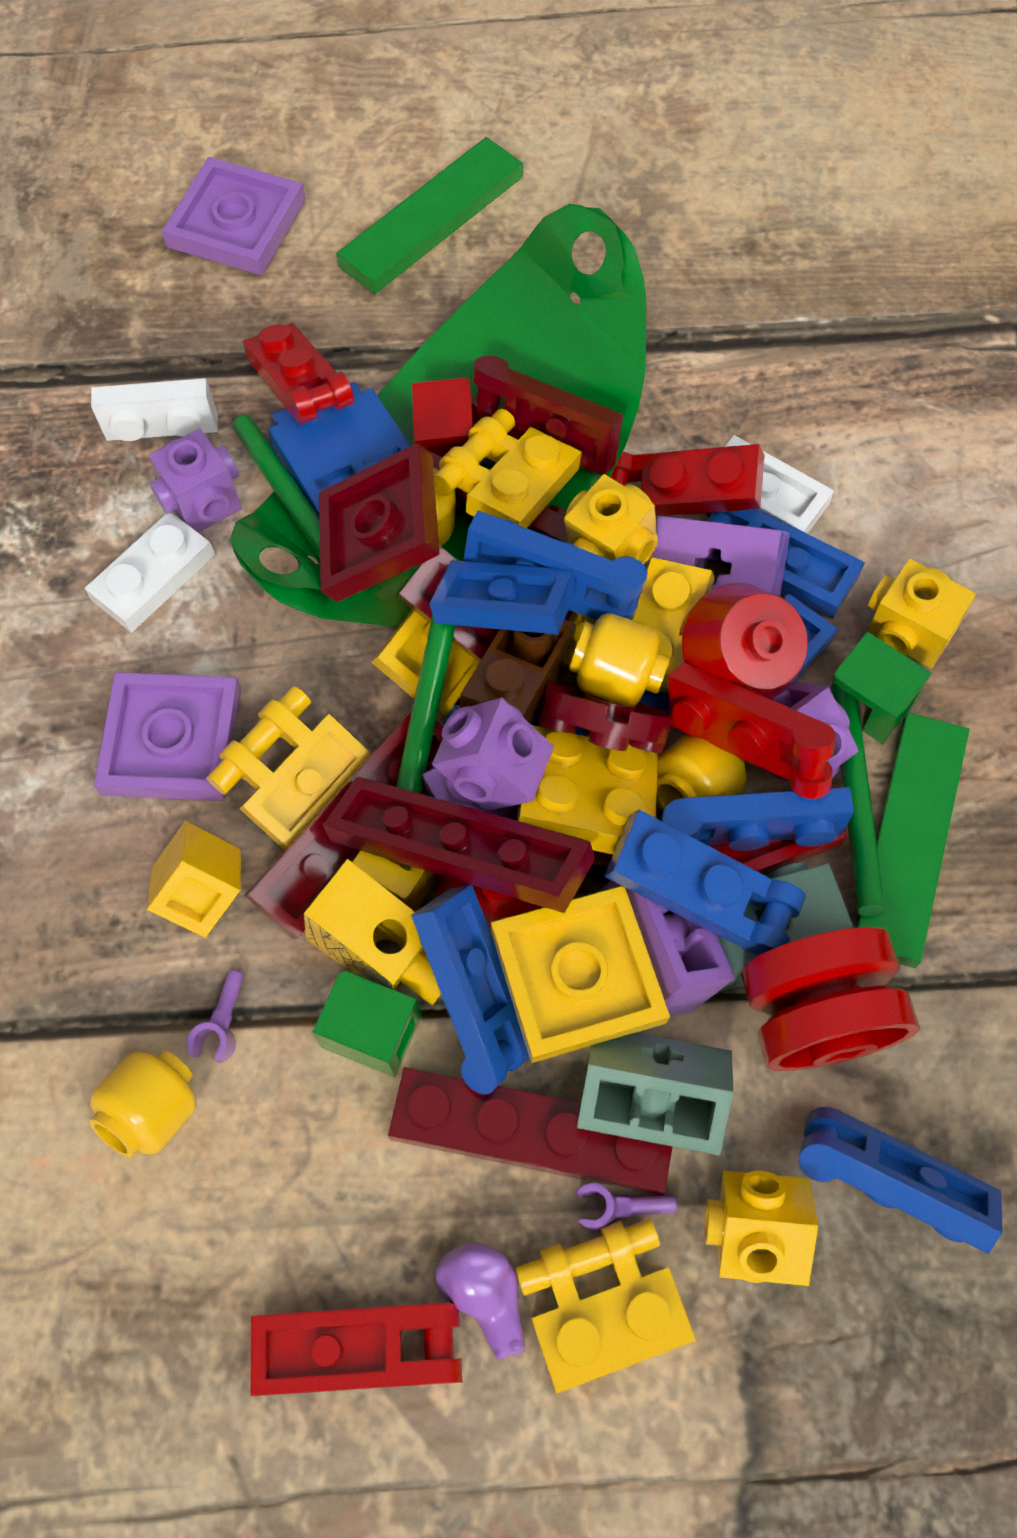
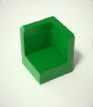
(883, 682)
(367, 1023)

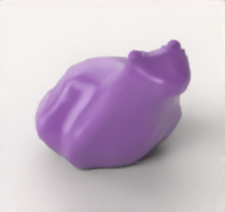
(485, 1288)

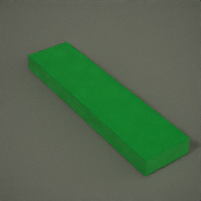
(429, 215)
(916, 829)

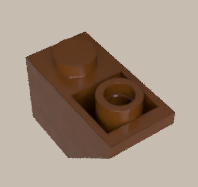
(519, 669)

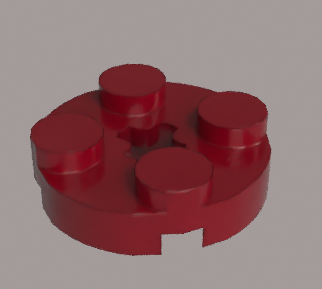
(608, 723)

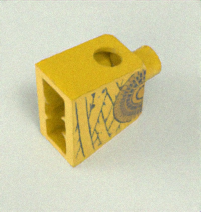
(358, 914)

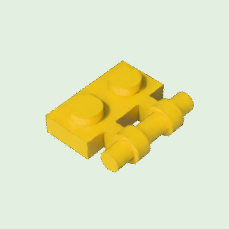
(525, 471)
(306, 777)
(611, 1327)

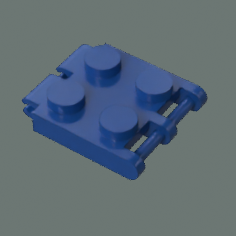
(335, 442)

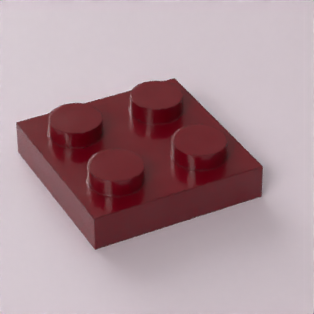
(378, 523)

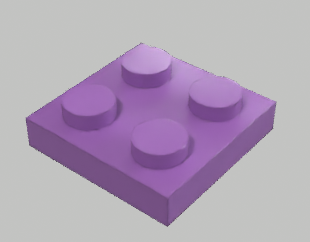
(234, 215)
(166, 735)

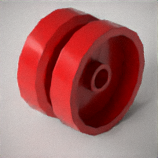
(829, 999)

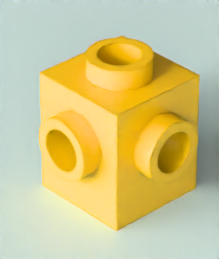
(612, 521)
(919, 611)
(763, 1227)

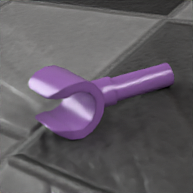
(219, 1021)
(624, 1205)

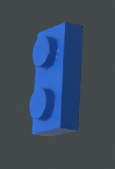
(504, 597)

